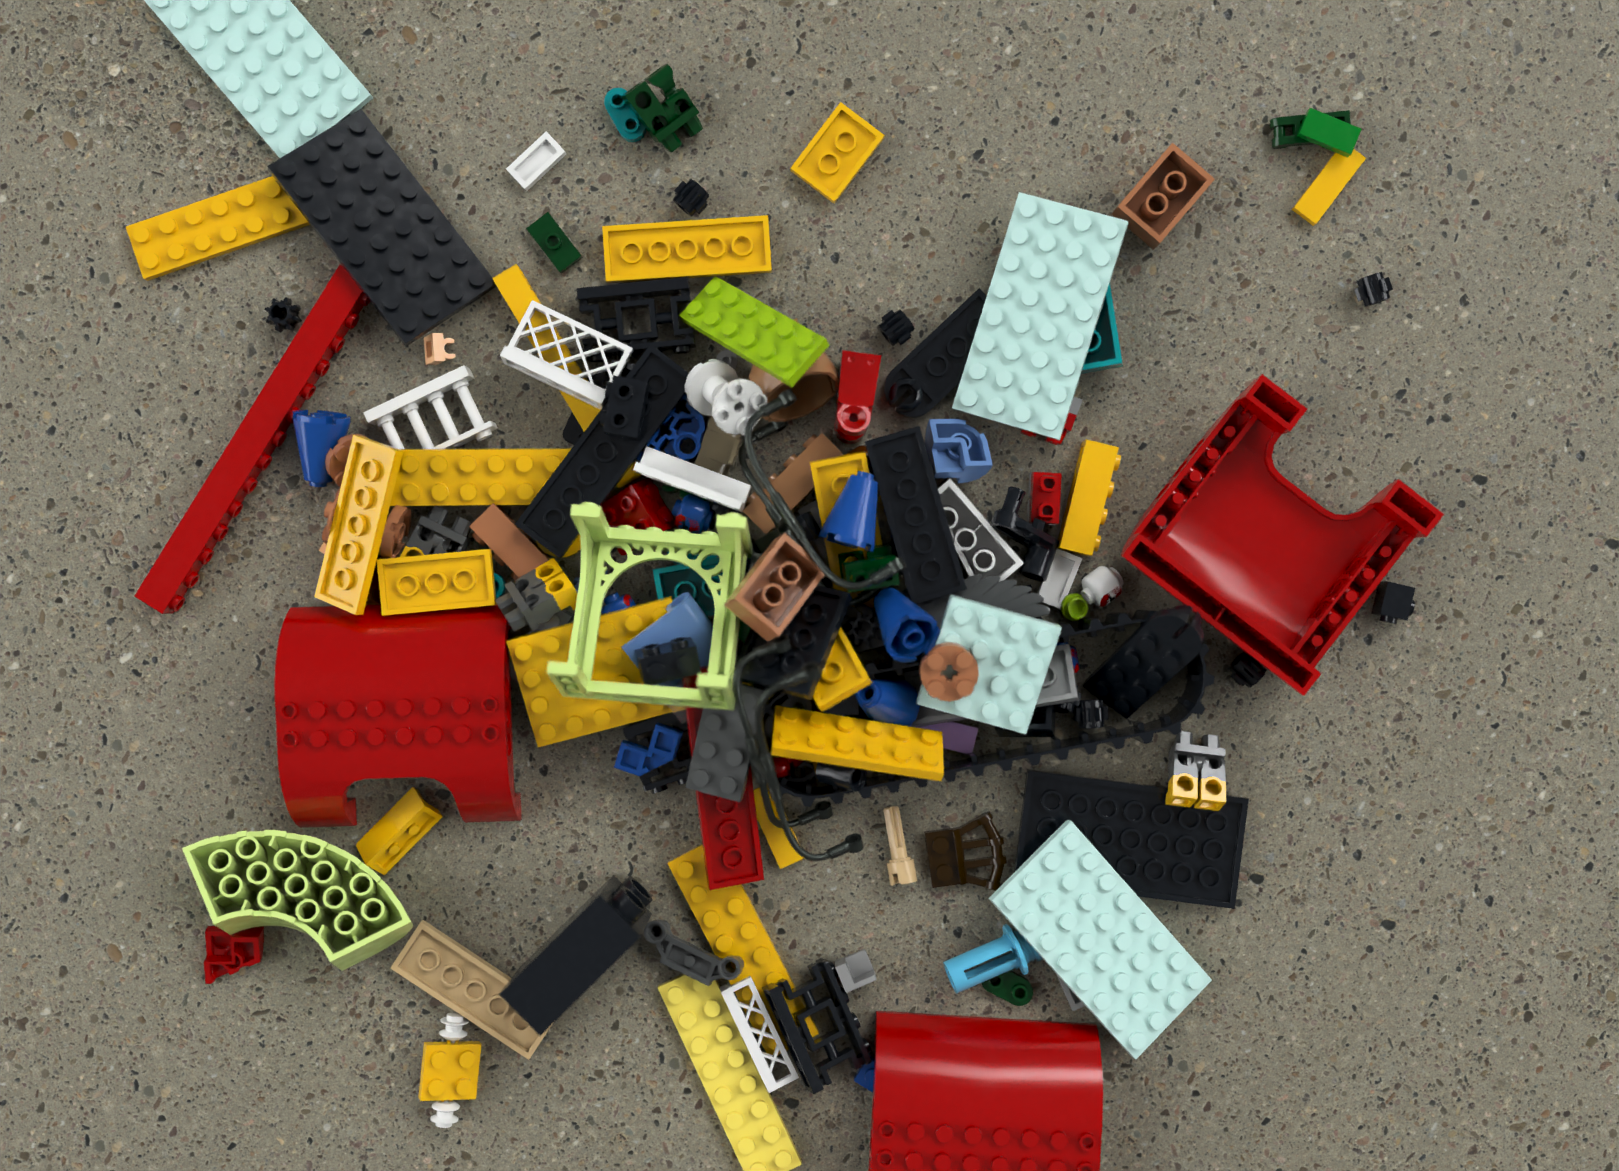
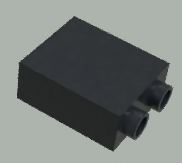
(579, 953)

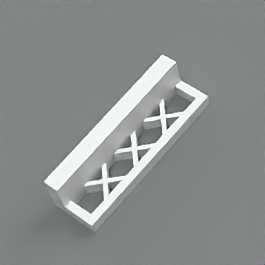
(693, 479)
(746, 1031)

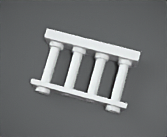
(433, 393)

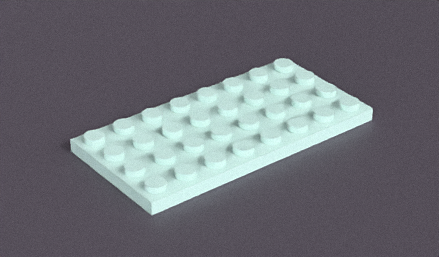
(267, 65)
(1040, 315)
(1100, 939)

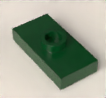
(554, 242)

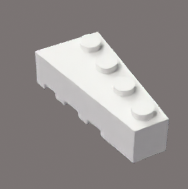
(974, 539)

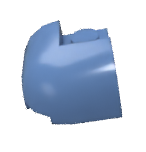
(956, 450)

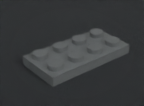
(720, 752)

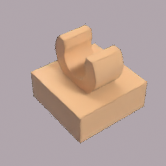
(434, 349)

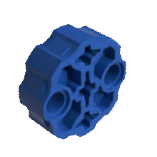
(694, 431)

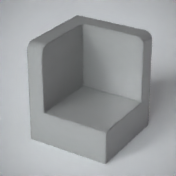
(855, 970)

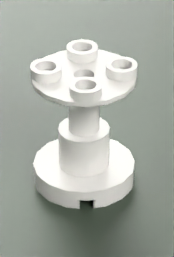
(718, 391)

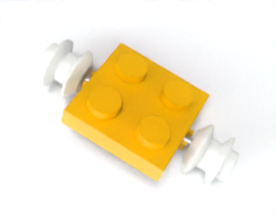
(449, 1070)

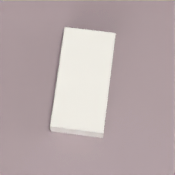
(536, 161)
(1059, 578)

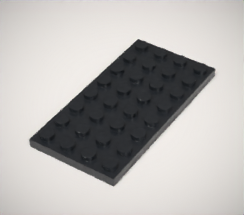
(382, 227)
(1151, 845)

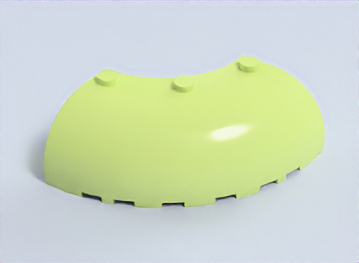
(300, 886)

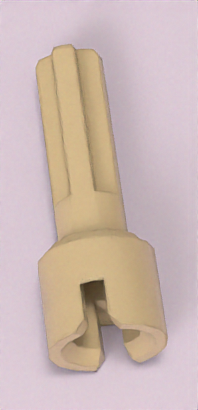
(900, 866)

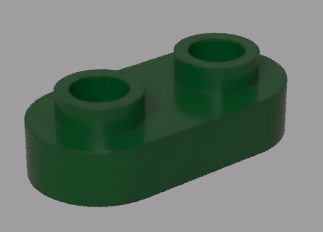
(1007, 986)

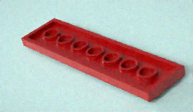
(726, 825)

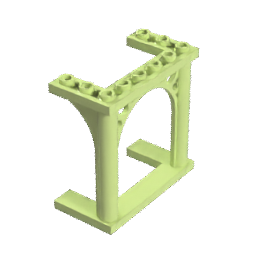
(597, 541)

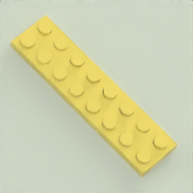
(729, 1075)

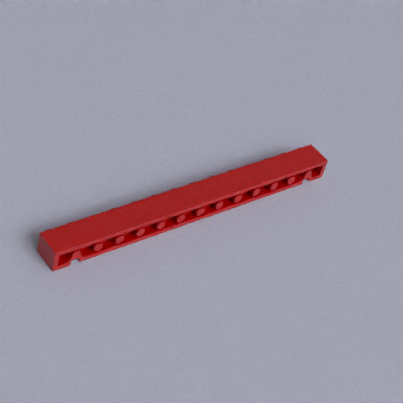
(253, 444)

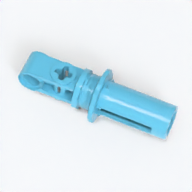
(1019, 957)

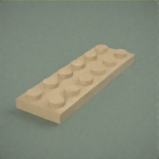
(465, 986)

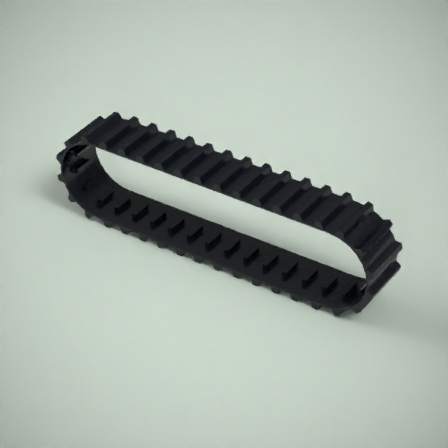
(1171, 722)

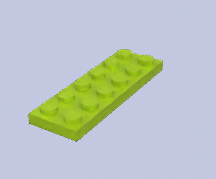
(754, 331)

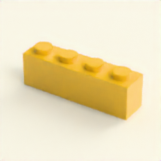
(1088, 497)

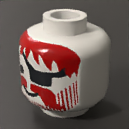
(1102, 586)

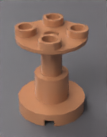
(395, 529)

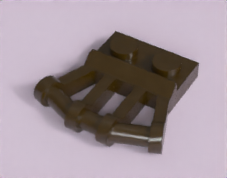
(947, 857)

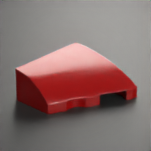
(231, 952)

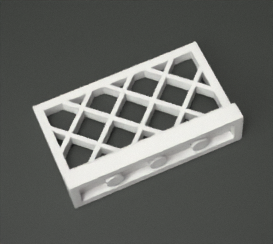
(549, 372)

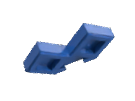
(641, 760)

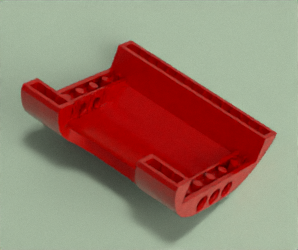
(1259, 550)
(394, 703)
(985, 1094)

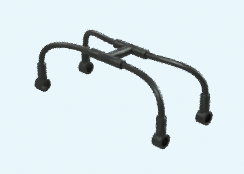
(780, 511)
(763, 763)

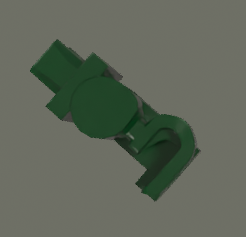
(663, 117)
(861, 569)

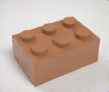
(1163, 196)
(775, 587)

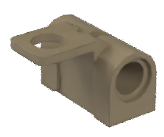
(718, 449)

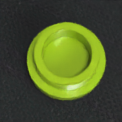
(1074, 607)

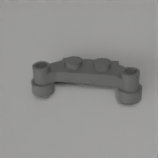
(689, 958)

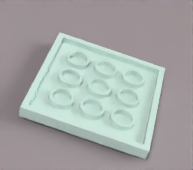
(1010, 658)

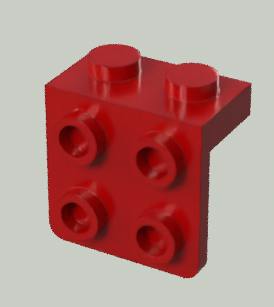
(638, 507)

